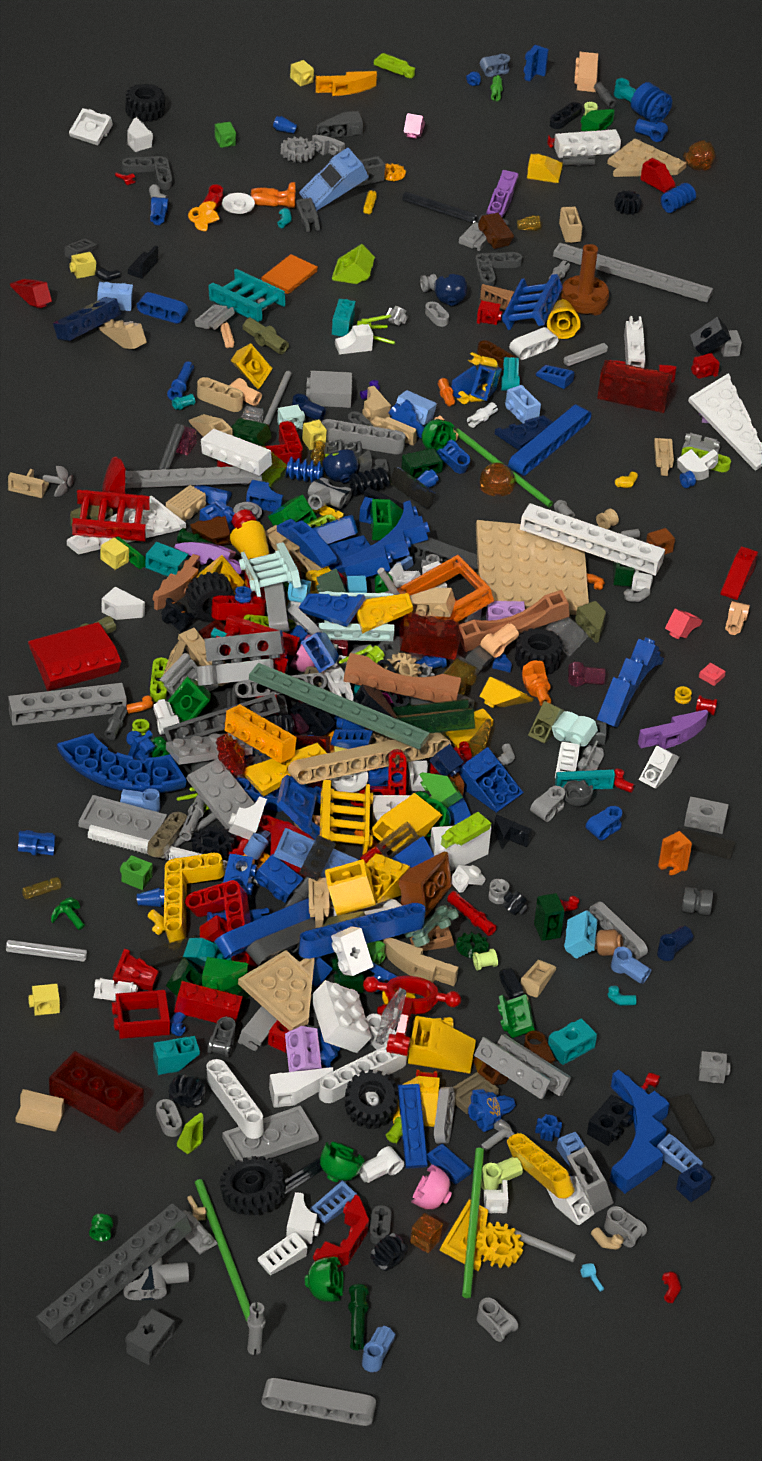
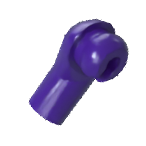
(363, 394)

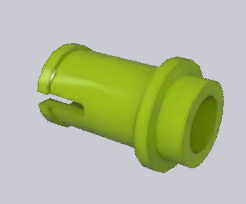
(395, 1132)

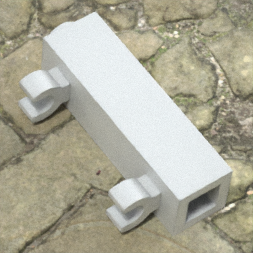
(634, 343)

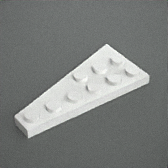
(729, 417)
(158, 521)

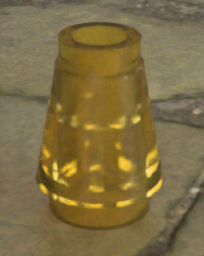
(529, 223)

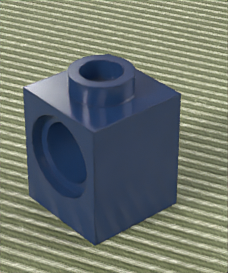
(447, 761)
(694, 1182)

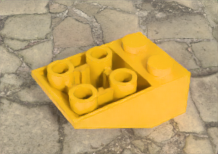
(411, 810)
(385, 877)
(440, 1046)

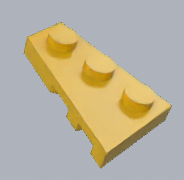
(382, 610)
(456, 1240)

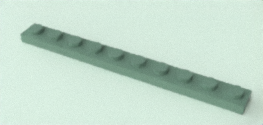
(339, 706)

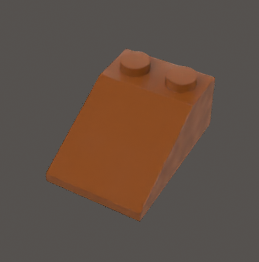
(426, 882)

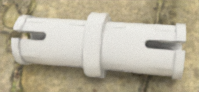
(482, 414)

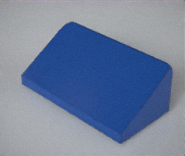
(464, 382)
(214, 494)

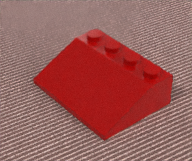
(75, 656)

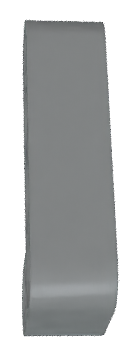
(276, 607)
(228, 672)

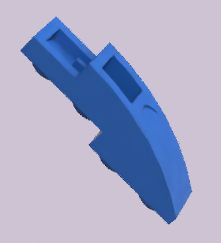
(309, 541)

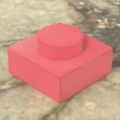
(712, 674)

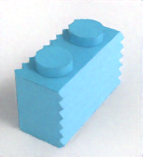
(581, 934)

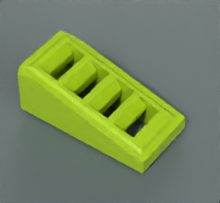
(191, 1135)

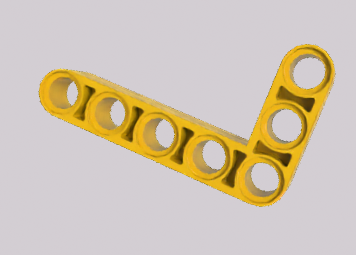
(177, 875)

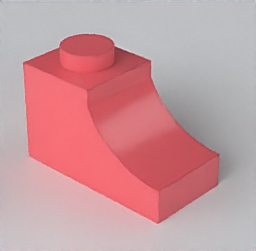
(682, 623)

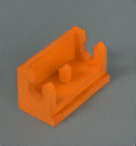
(675, 853)

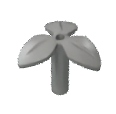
(62, 479)
(504, 1130)

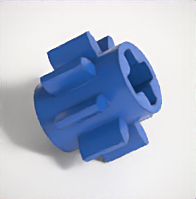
(548, 1127)

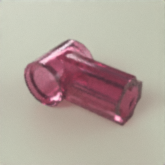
(579, 674)

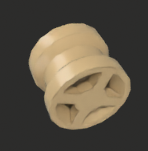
(607, 519)

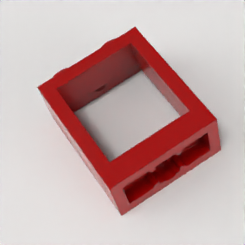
(136, 1001)

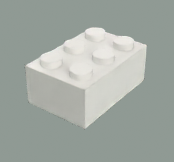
(341, 1016)

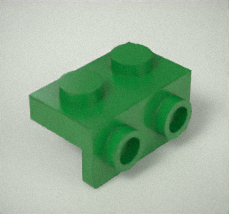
(516, 1015)

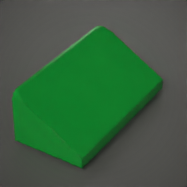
(135, 557)

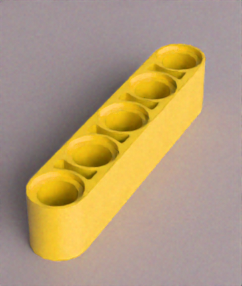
(541, 1166)

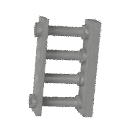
(522, 1066)

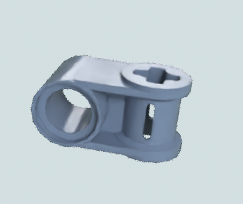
(495, 65)

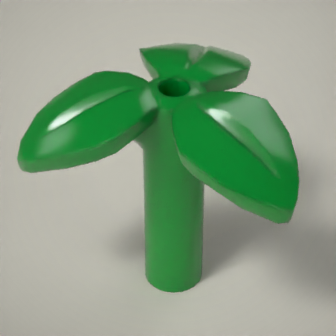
(67, 907)

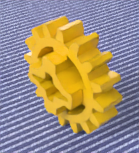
(499, 1244)

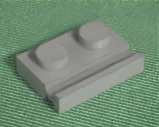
(473, 237)
(214, 317)
(178, 672)

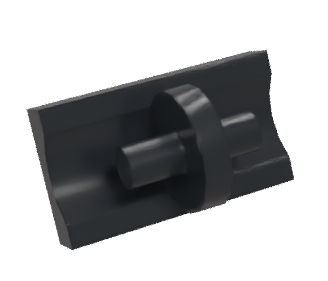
(175, 614)

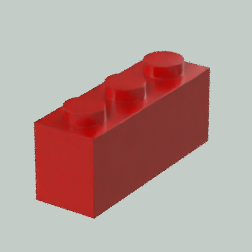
(206, 1003)

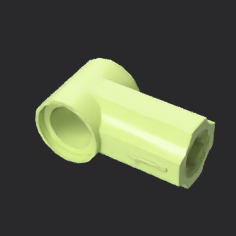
(494, 1173)

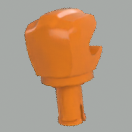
(536, 681)

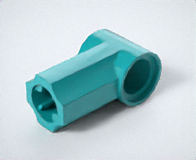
(623, 90)
(510, 373)

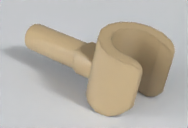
(198, 1212)

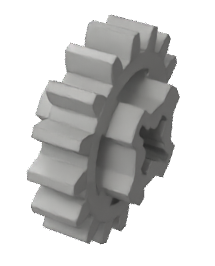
(297, 149)

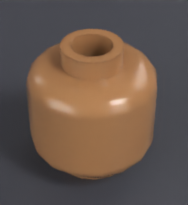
(608, 941)

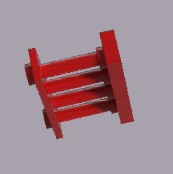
(111, 529)
(240, 626)

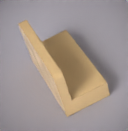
(40, 1110)

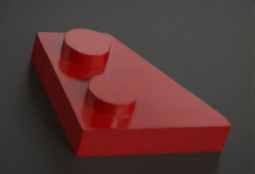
(135, 971)

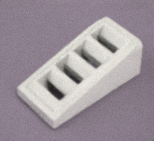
(570, 751)
(294, 1245)

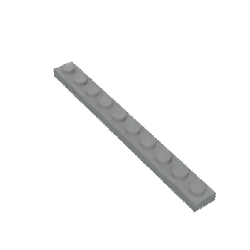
(637, 273)

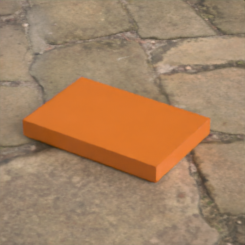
(289, 273)

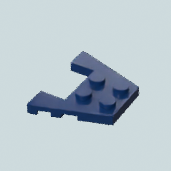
(299, 802)

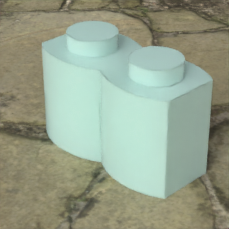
(574, 728)

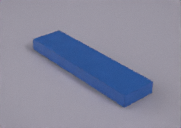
(412, 1126)

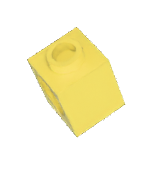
(302, 73)
(83, 265)
(312, 432)
(114, 553)
(45, 999)

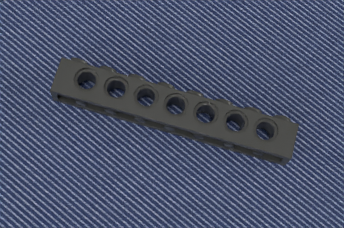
(114, 1273)

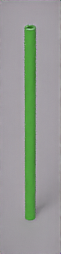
(493, 459)
(473, 1221)
(229, 1263)

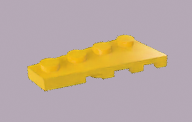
(268, 774)

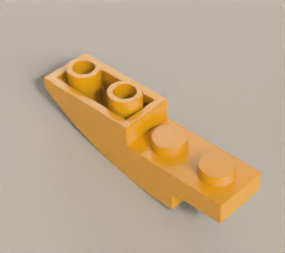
(344, 85)

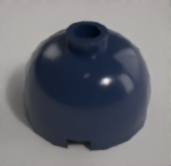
(450, 289)
(340, 465)

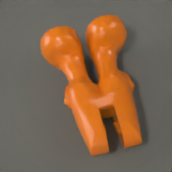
(273, 197)

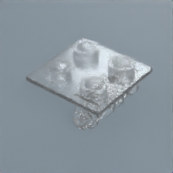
(570, 634)

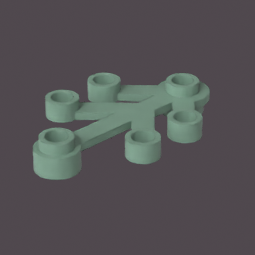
(439, 918)

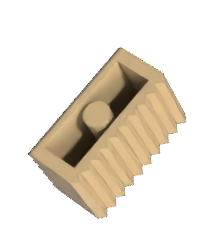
(570, 224)
(187, 502)

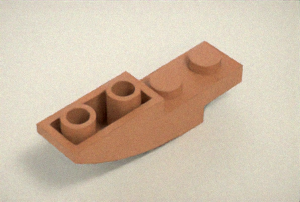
(176, 585)

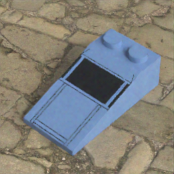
(335, 179)

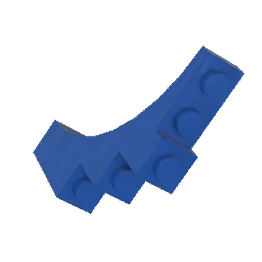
(394, 545)
(631, 675)
(643, 1156)

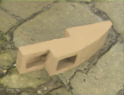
(196, 648)
(414, 963)

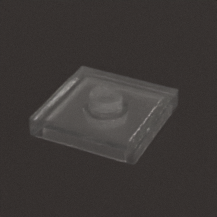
(391, 1016)

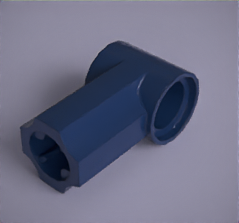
(309, 408)
(673, 942)

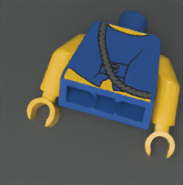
(485, 381)

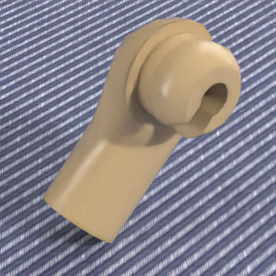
(607, 1242)

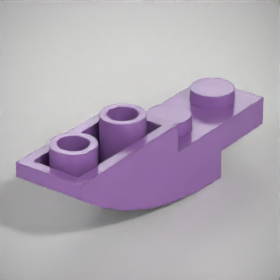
(503, 193)
(210, 552)
(678, 731)

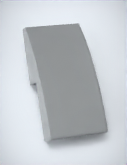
(327, 145)

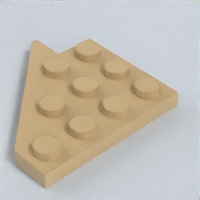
(630, 158)
(282, 988)

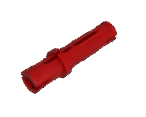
(476, 917)

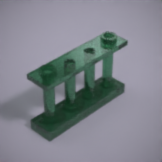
(438, 716)

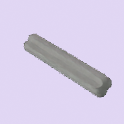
(585, 354)

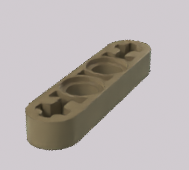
(166, 834)

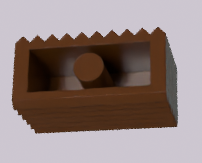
(495, 230)

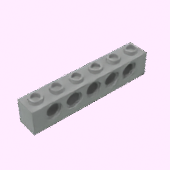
(66, 703)

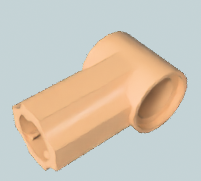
(249, 395)
(737, 615)
(496, 643)

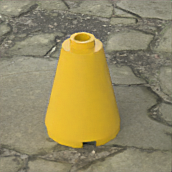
(563, 320)
(250, 539)

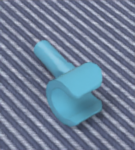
(589, 1270)

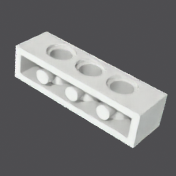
(587, 143)

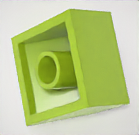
(354, 266)

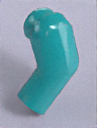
(286, 217)
(619, 999)

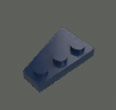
(522, 434)

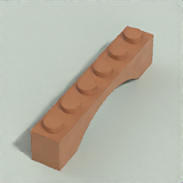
(545, 611)
(434, 688)

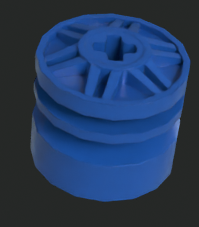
(651, 102)

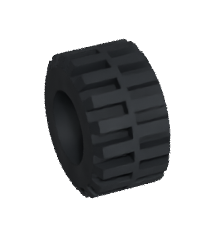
(145, 102)
(202, 590)
(540, 646)
(371, 1114)

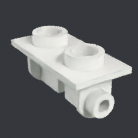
(106, 988)

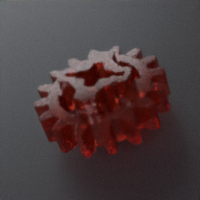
(231, 754)

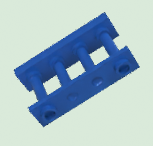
(541, 308)

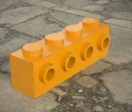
(260, 733)

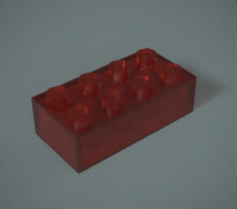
(634, 386)
(96, 1091)

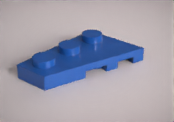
(332, 608)

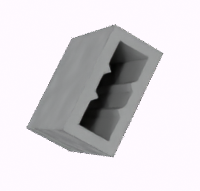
(330, 388)
(590, 1179)

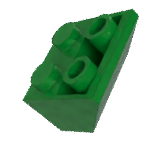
(294, 509)
(383, 517)

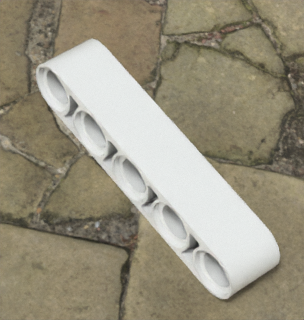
(235, 1099)

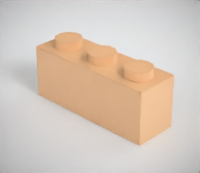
(586, 71)

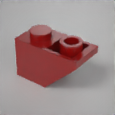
(657, 175)

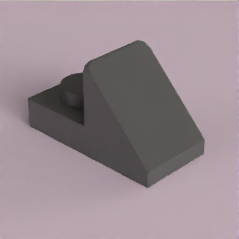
(366, 463)

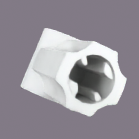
(164, 715)
(385, 1162)

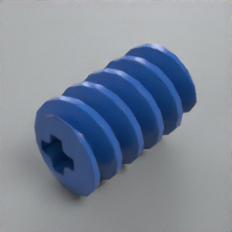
(678, 197)
(304, 470)

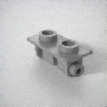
(708, 444)
(592, 758)
(199, 1236)

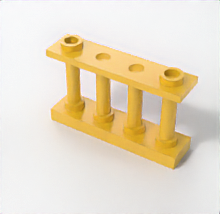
(328, 822)

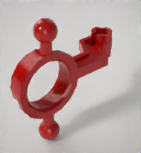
(399, 1043)

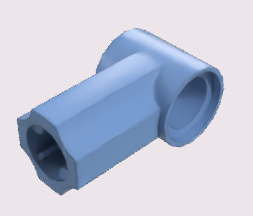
(147, 799)
(257, 844)
(624, 963)
(377, 1349)

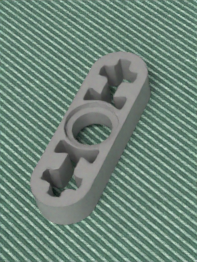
(305, 622)
(444, 1115)

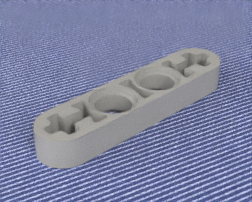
(609, 920)

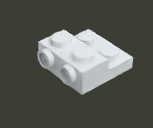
(91, 126)

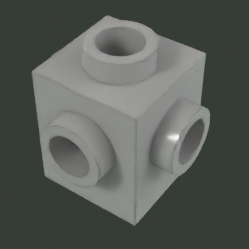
(713, 1067)

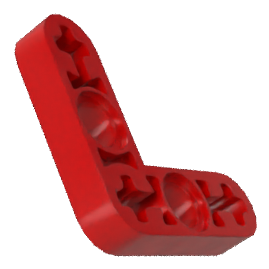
(388, 790)

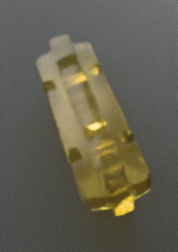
(41, 888)

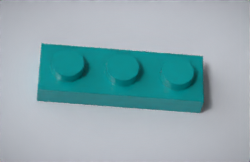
(597, 778)

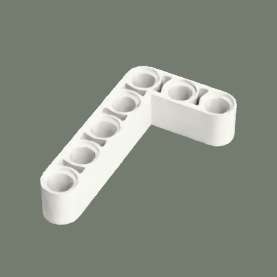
(334, 1084)

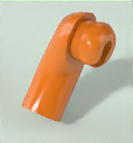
(596, 580)
(145, 704)

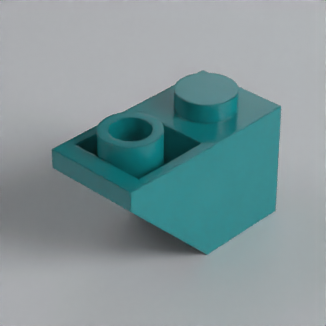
(199, 949)
(174, 1054)

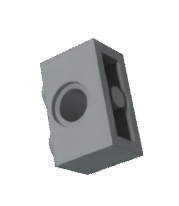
(706, 815)

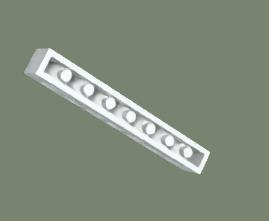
(592, 539)

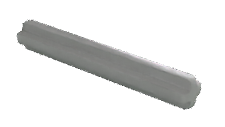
(46, 950)

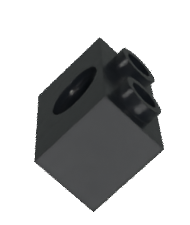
(710, 336)

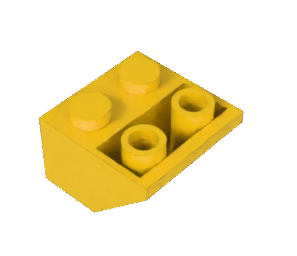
(350, 887)

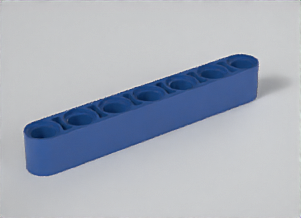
(549, 440)
(374, 928)
(239, 939)

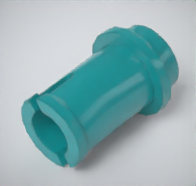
(179, 403)

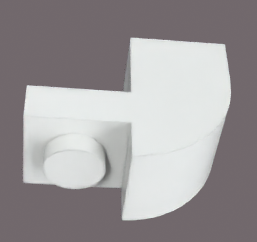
(698, 466)

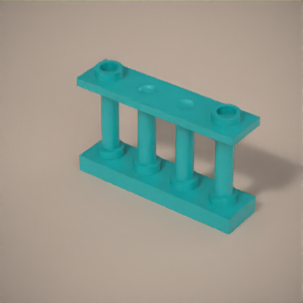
(243, 305)

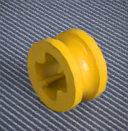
(683, 699)

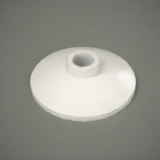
(238, 203)
(351, 782)

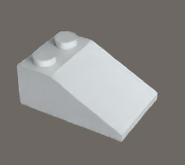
(459, 854)

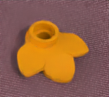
(205, 216)

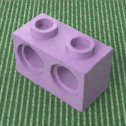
(503, 609)
(303, 1049)

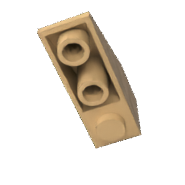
(126, 334)
(206, 423)
(433, 602)

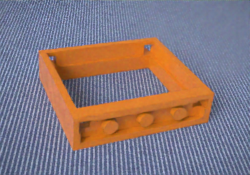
(463, 607)

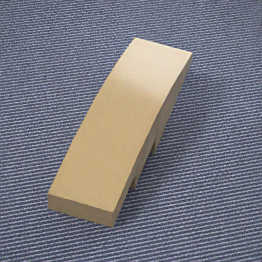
(274, 538)

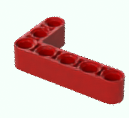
(289, 445)
(226, 605)
(226, 901)

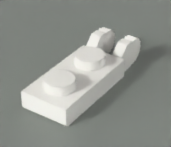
(335, 682)

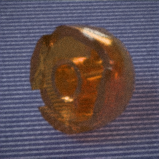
(700, 155)
(497, 479)

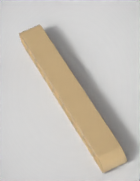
(361, 759)

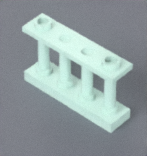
(283, 565)
(353, 631)

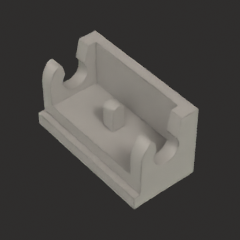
(257, 1029)

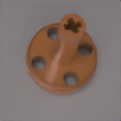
(586, 291)

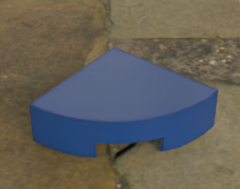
(502, 663)

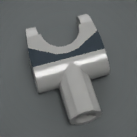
(323, 493)
(154, 1280)

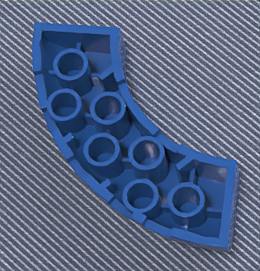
(118, 770)

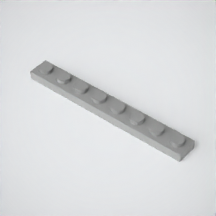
(189, 476)

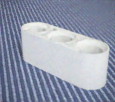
(533, 343)

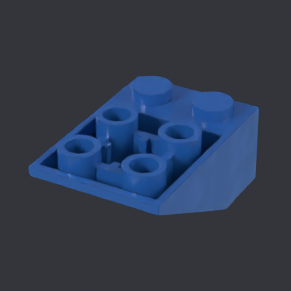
(489, 781)

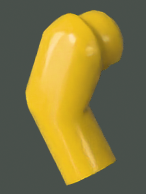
(626, 482)
(158, 920)

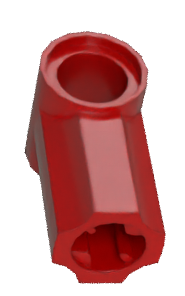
(215, 195)

